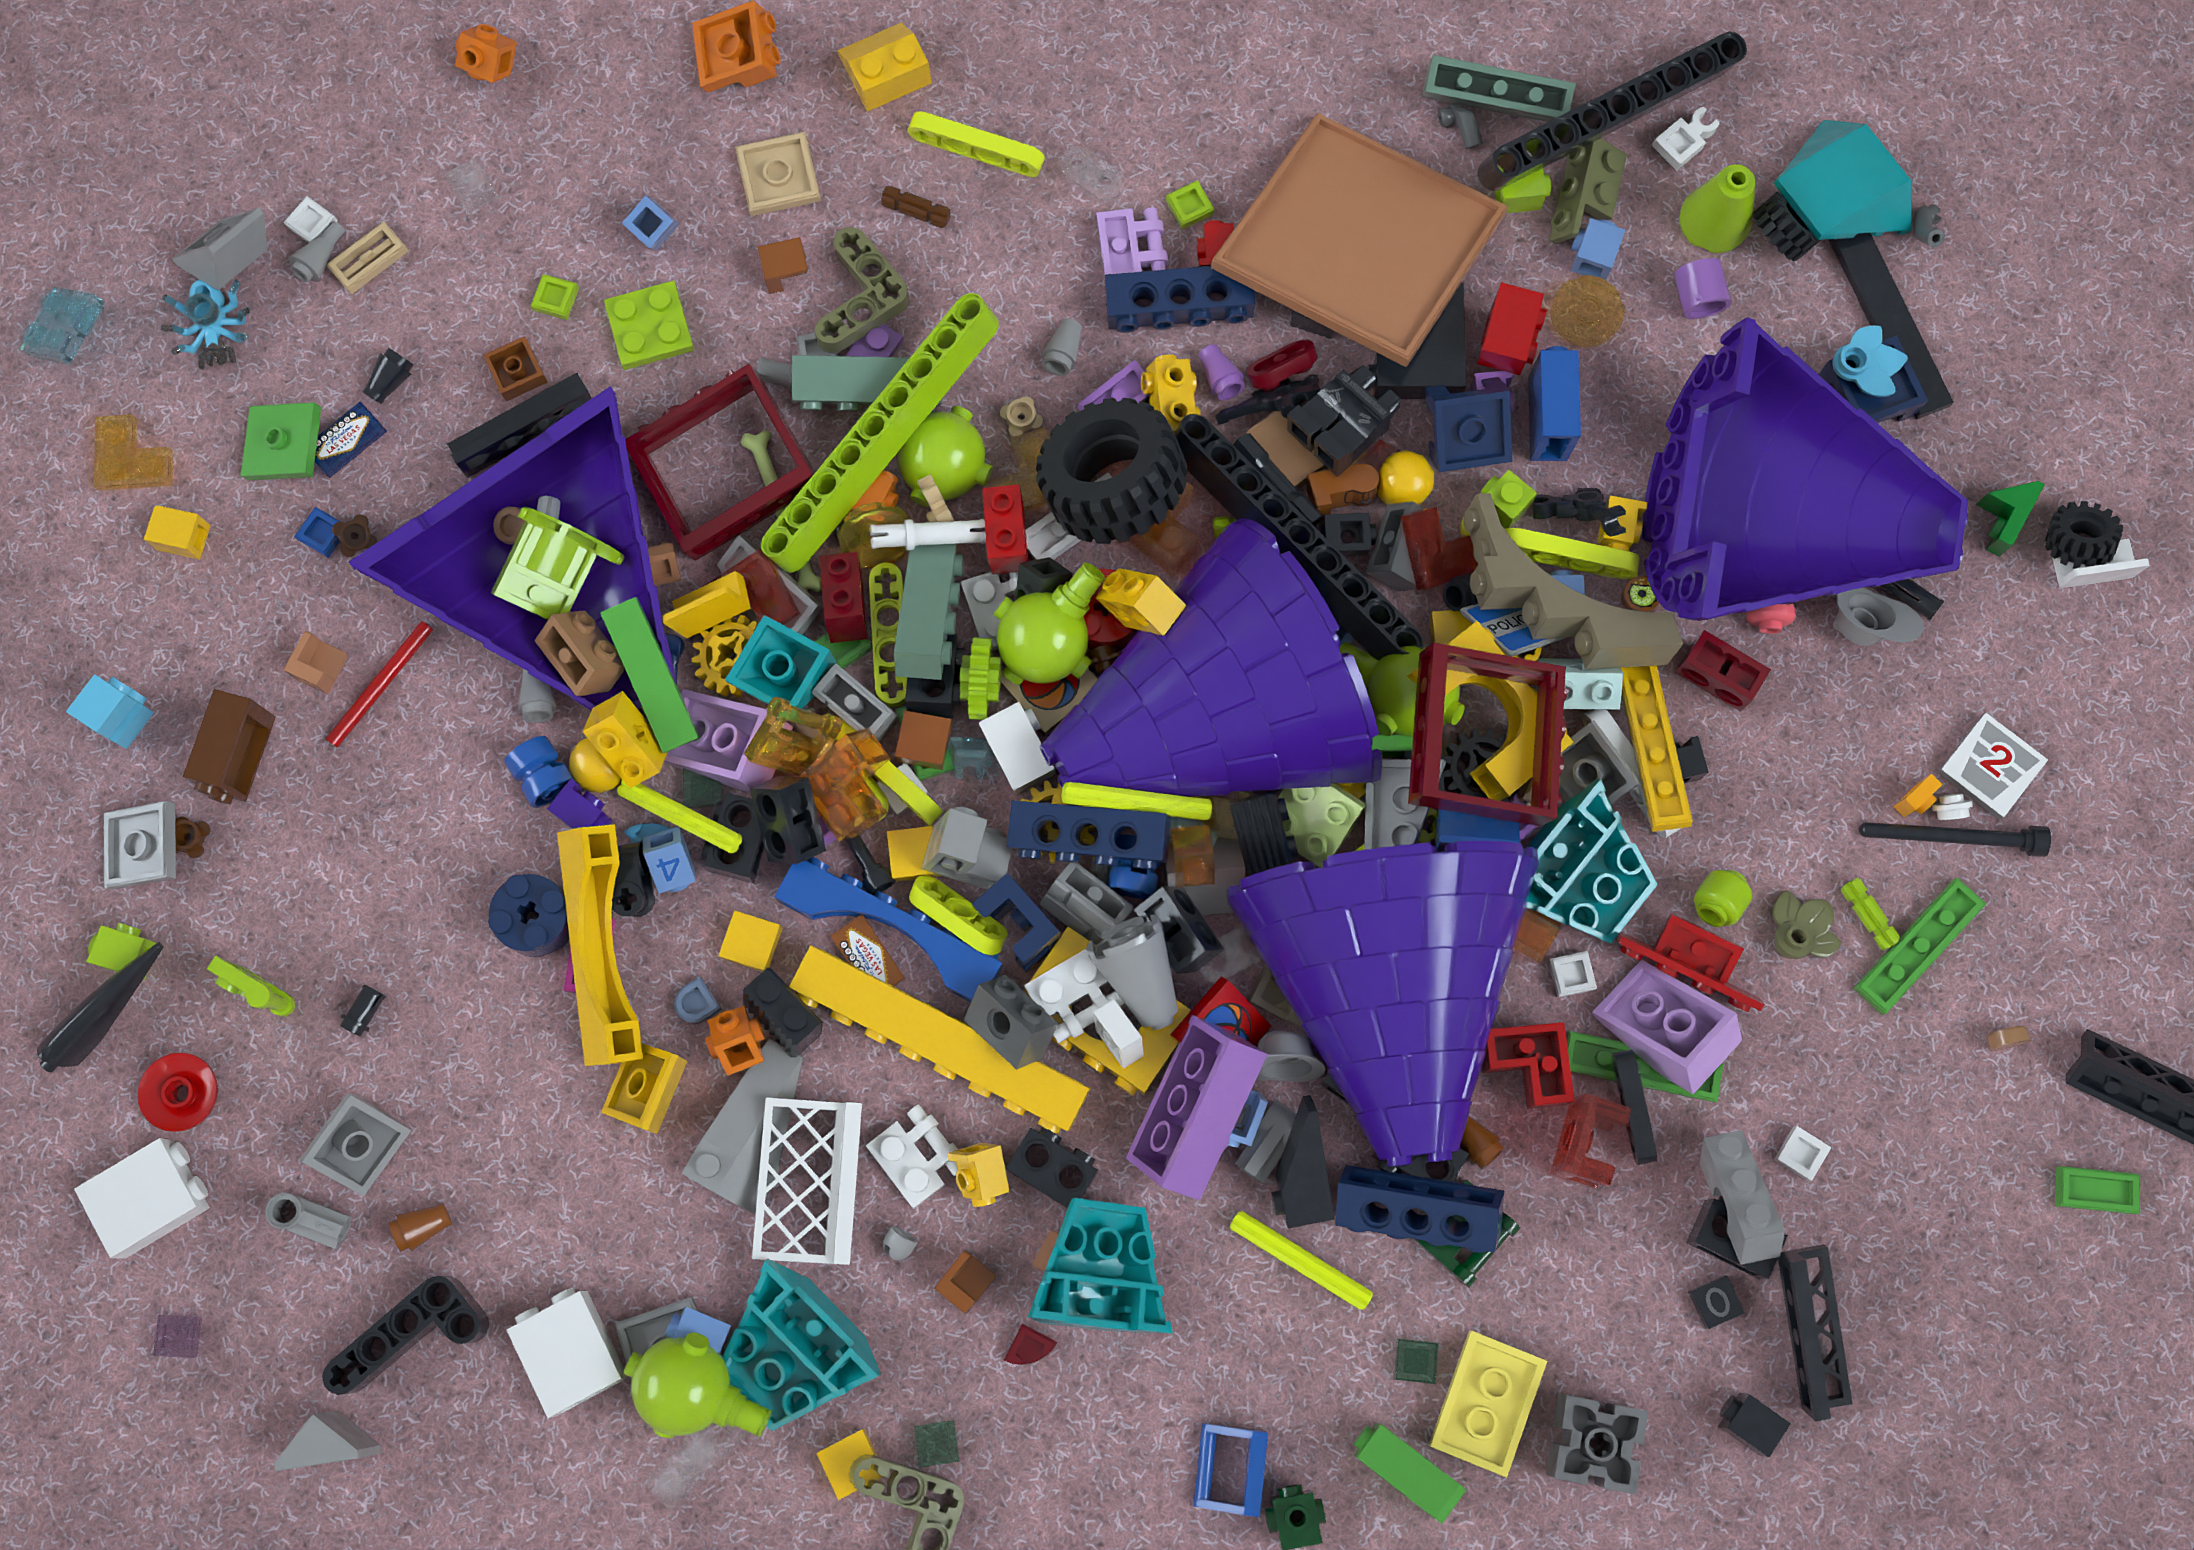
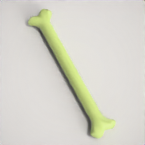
(758, 446)

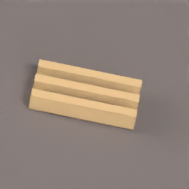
(371, 262)

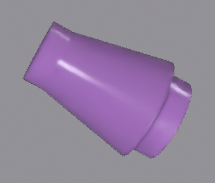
(1222, 375)

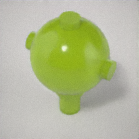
(949, 451)
(1045, 633)
(1394, 693)
(687, 1387)

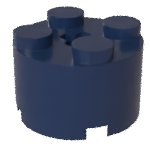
(510, 911)

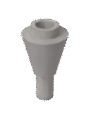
(312, 258)

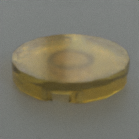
(1587, 322)
(856, 533)

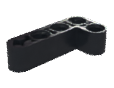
(399, 1340)

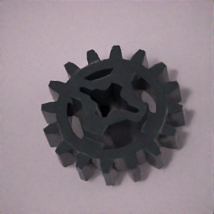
(1472, 756)

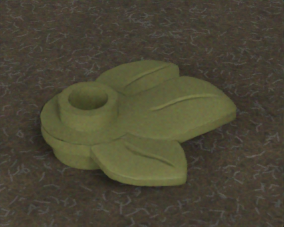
(1807, 923)

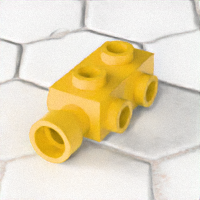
(1171, 394)

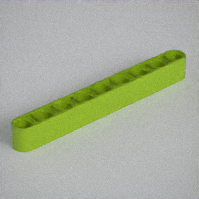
(880, 433)

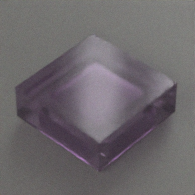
(177, 1336)

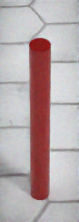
(379, 684)

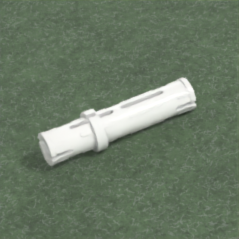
(928, 533)

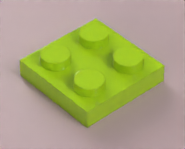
(649, 325)

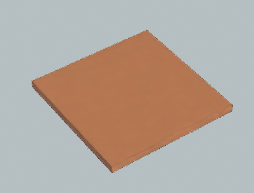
(1360, 238)

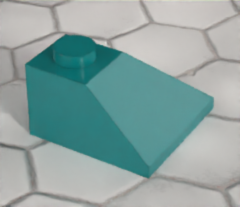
(780, 664)

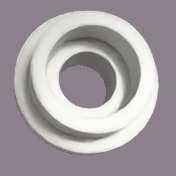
(1952, 807)

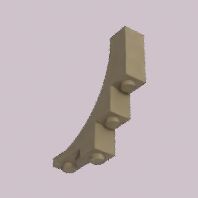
(1602, 632)

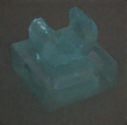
(970, 752)

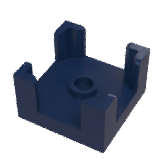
(1903, 403)
(1470, 426)
(1009, 896)

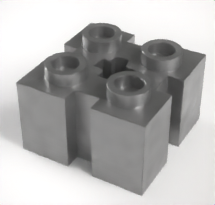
(1612, 1465)

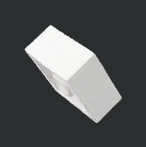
(1118, 1033)

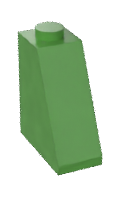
(1408, 1471)

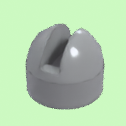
(898, 1243)

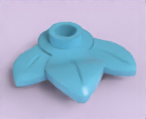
(1873, 362)

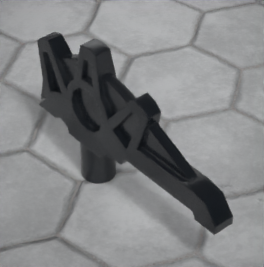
(1282, 398)

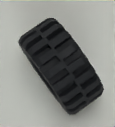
(1122, 503)

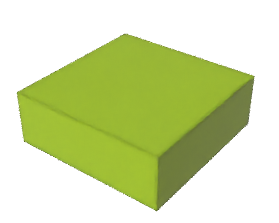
(1190, 204)
(554, 297)

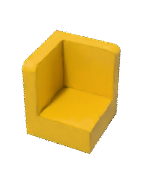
(177, 532)

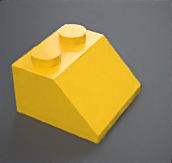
(886, 66)

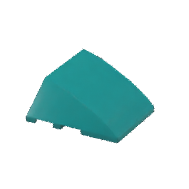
(1847, 184)
(1589, 867)
(1102, 1272)
(795, 1347)

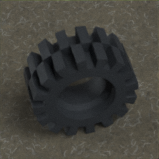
(1784, 227)
(2085, 520)

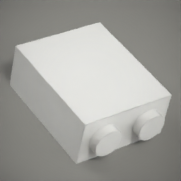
(143, 1197)
(566, 1352)

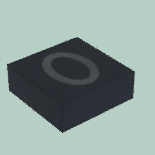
(1716, 1302)

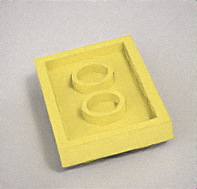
(1488, 1403)

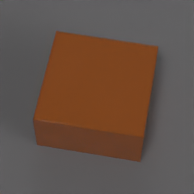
(515, 368)
(923, 740)

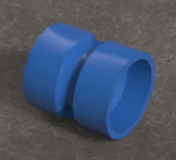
(537, 767)
(1131, 883)

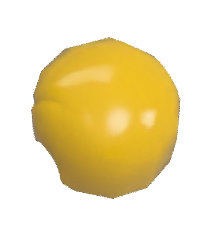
(1405, 478)
(591, 768)

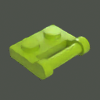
(255, 989)

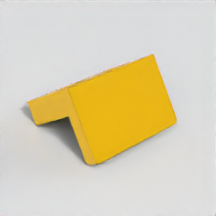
(708, 605)

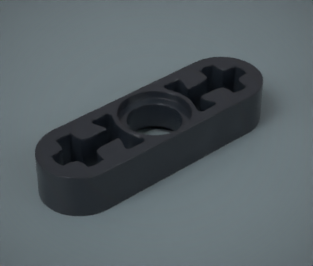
(1633, 1096)

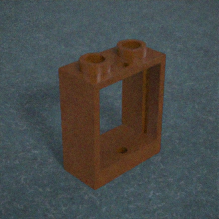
(229, 747)

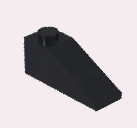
(1302, 1173)

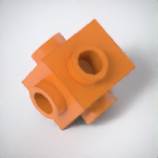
(485, 53)
(735, 1040)

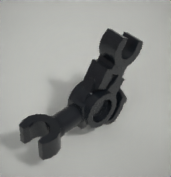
(1584, 505)

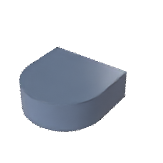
(696, 1002)

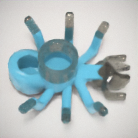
(208, 313)

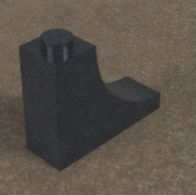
(1436, 362)

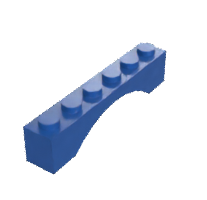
(821, 895)

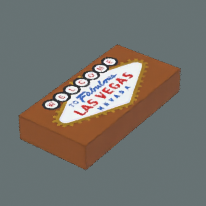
(865, 951)

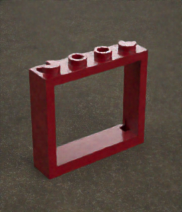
(682, 418)
(1428, 730)

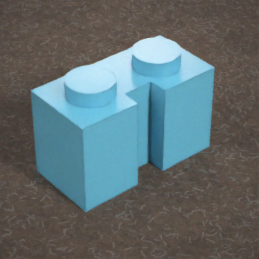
(111, 710)

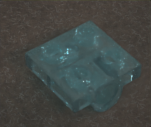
(62, 325)

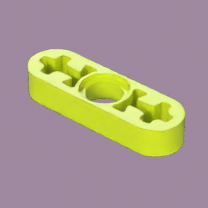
(957, 915)

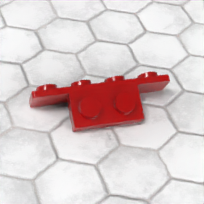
(1697, 954)

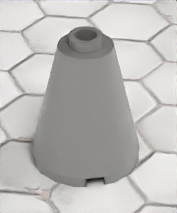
(1138, 969)

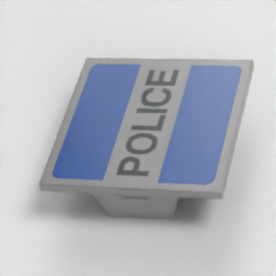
(1507, 627)

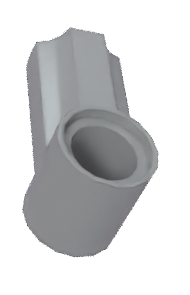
(1268, 1143)
(310, 1221)

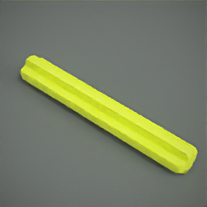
(1136, 800)
(681, 816)
(1301, 1260)

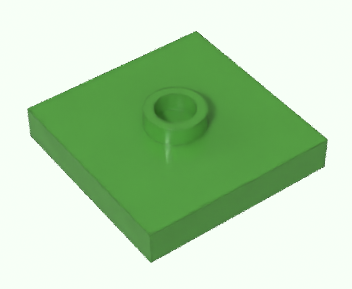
(281, 441)

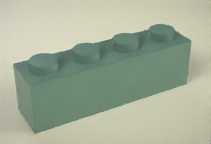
(1497, 89)
(841, 380)
(926, 611)

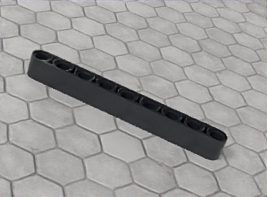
(1628, 102)
(1251, 496)

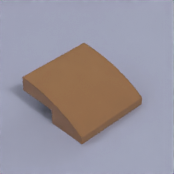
(1285, 449)

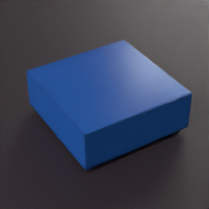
(317, 532)

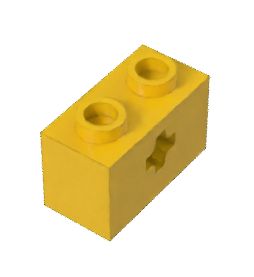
(625, 739)

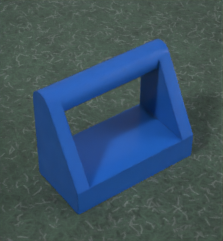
(1253, 1473)

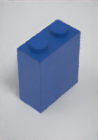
(1554, 404)

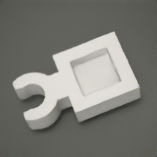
(1684, 140)

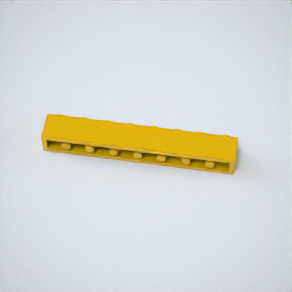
(938, 1037)

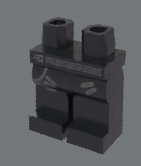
(1343, 419)

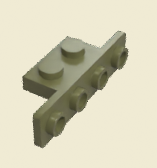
(1589, 187)

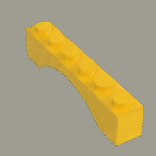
(605, 1016)

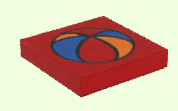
(1228, 1009)

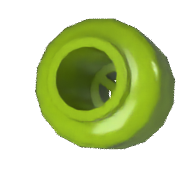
(1722, 898)

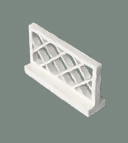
(842, 1181)

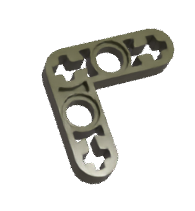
(872, 297)
(929, 1513)

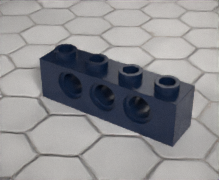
(1162, 285)
(1030, 818)
(1437, 1198)

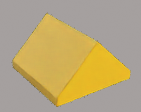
(645, 1088)

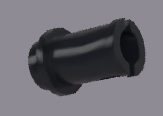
(362, 1011)

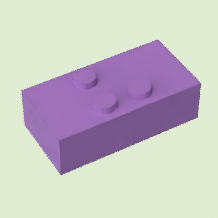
(1196, 1108)

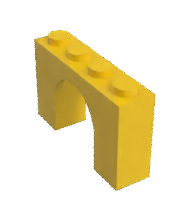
(1513, 762)
(1157, 1044)

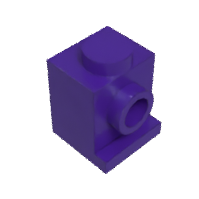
(578, 810)

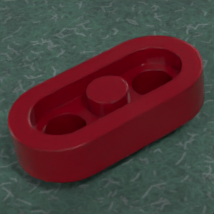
(1289, 360)

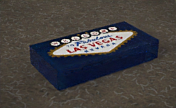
(347, 439)

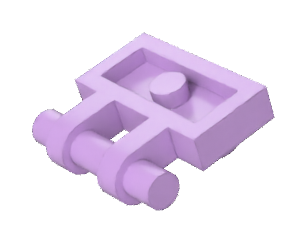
(1119, 241)

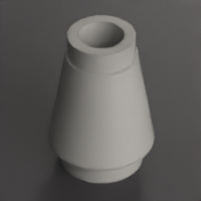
(1062, 348)
(535, 699)

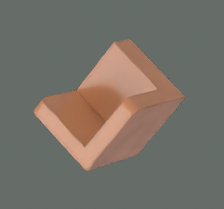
(315, 662)

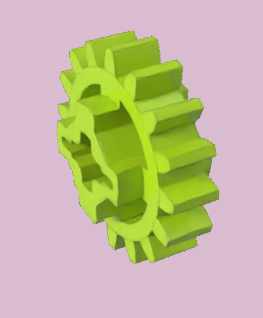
(980, 678)

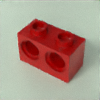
(1005, 528)

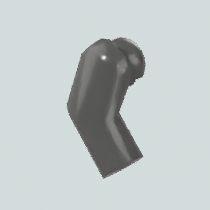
(1463, 120)
(1923, 225)

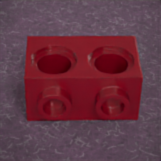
(843, 597)
(1722, 670)

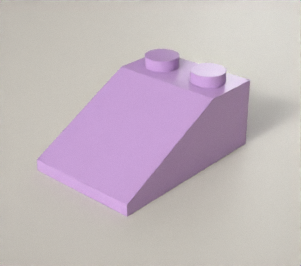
(724, 736)
(1670, 1025)

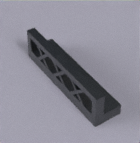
(517, 425)
(2120, 1085)
(1805, 1331)

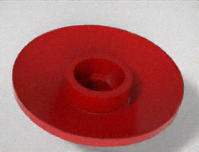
(160, 1086)

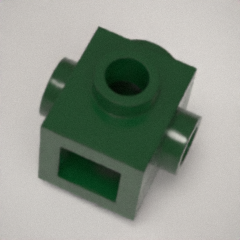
(1305, 1530)

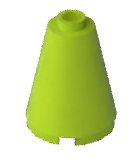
(1720, 210)

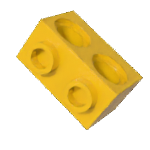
(1140, 601)

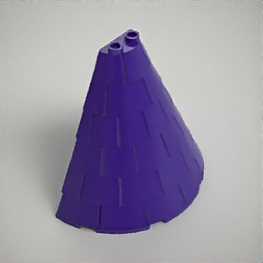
(1785, 490)
(453, 557)
(1234, 691)
(1395, 975)

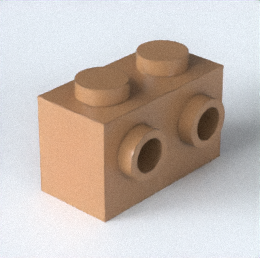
(580, 653)

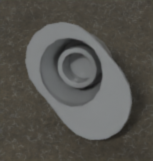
(1872, 618)
(1289, 1058)

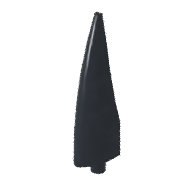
(94, 1016)

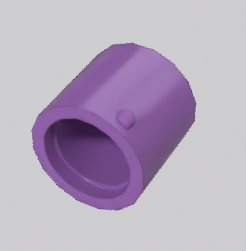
(1702, 288)

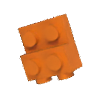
(736, 47)

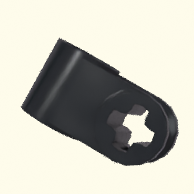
(632, 878)

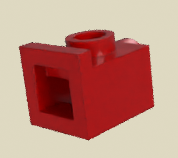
(1214, 236)

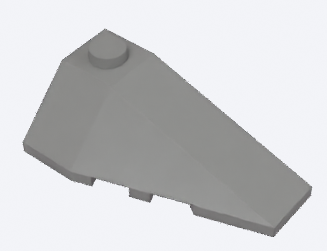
(731, 1148)

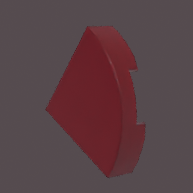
(1029, 1346)

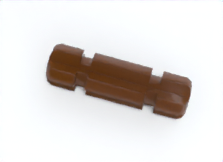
(915, 206)

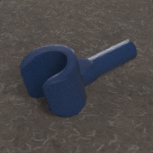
(676, 648)

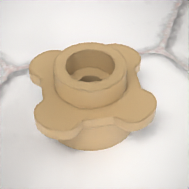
(1020, 406)

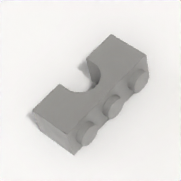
(1752, 1217)

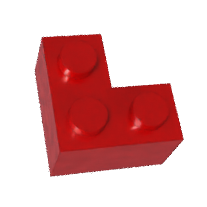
(1512, 329)
(1541, 1056)

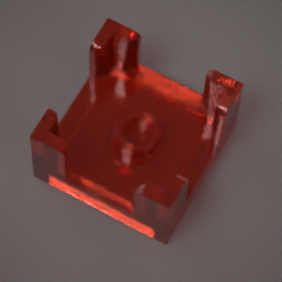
(1577, 1138)

